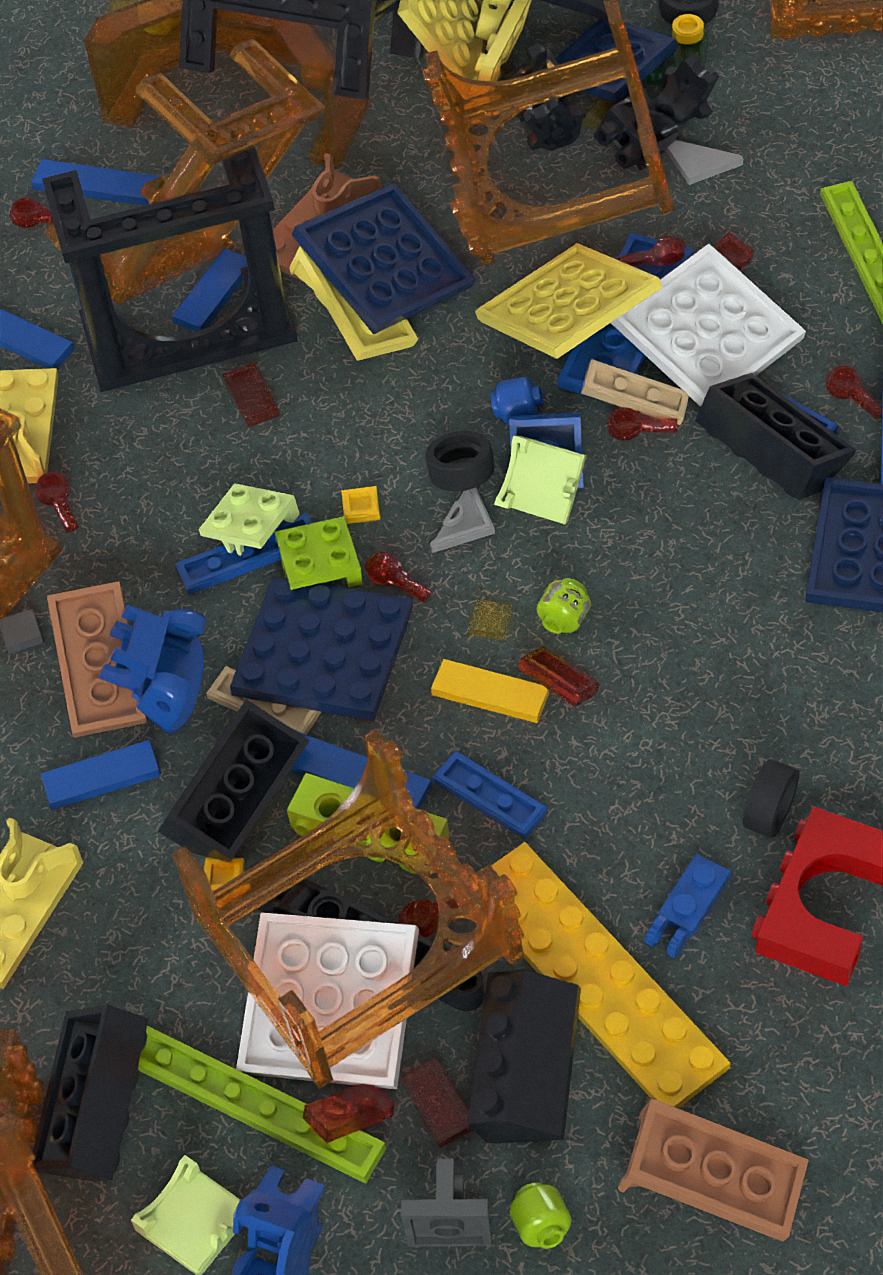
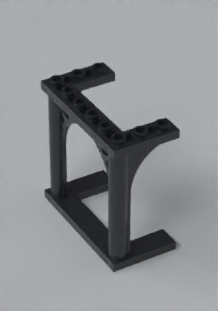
(351, 18)
(85, 239)

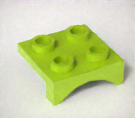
(318, 554)

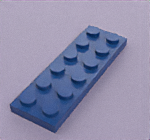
(609, 343)

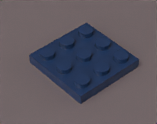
(648, 48)

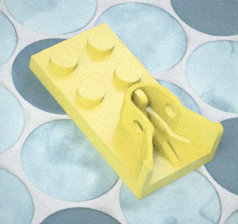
(501, 31)
(355, 332)
(32, 398)
(30, 887)

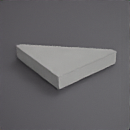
(701, 162)
(464, 522)

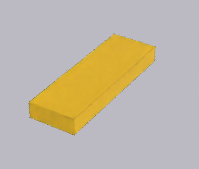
(490, 690)

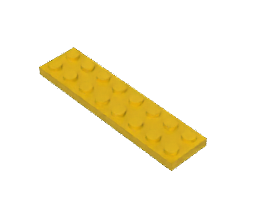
(617, 996)

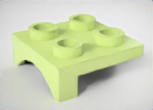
(541, 479)
(248, 517)
(189, 1218)

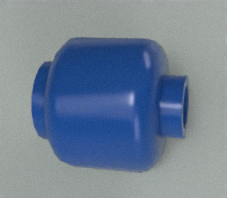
(516, 398)

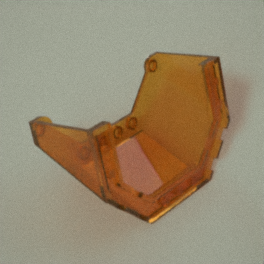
(146, 42)

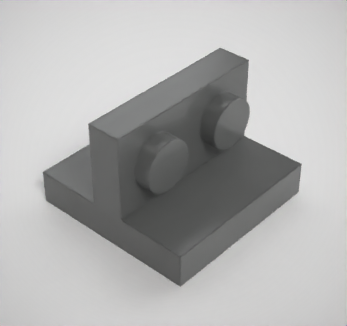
(448, 1218)

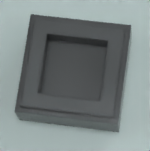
(20, 631)

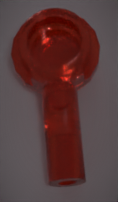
(28, 213)
(665, 252)
(845, 384)
(627, 424)
(54, 490)
(386, 570)
(423, 915)

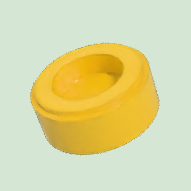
(687, 29)

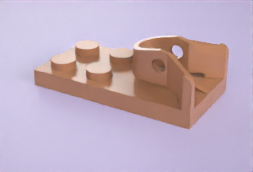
(328, 193)
(83, 646)
(716, 1170)

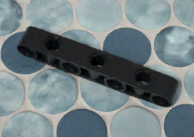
(316, 901)

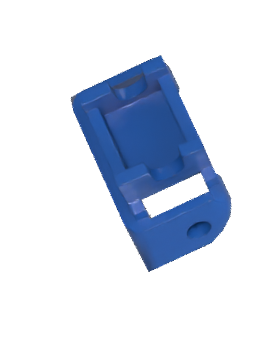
(159, 663)
(278, 1224)

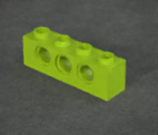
(321, 797)

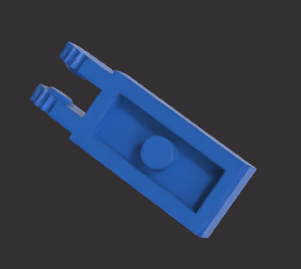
(688, 903)

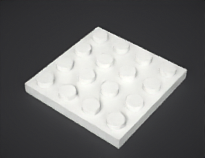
(709, 325)
(332, 971)

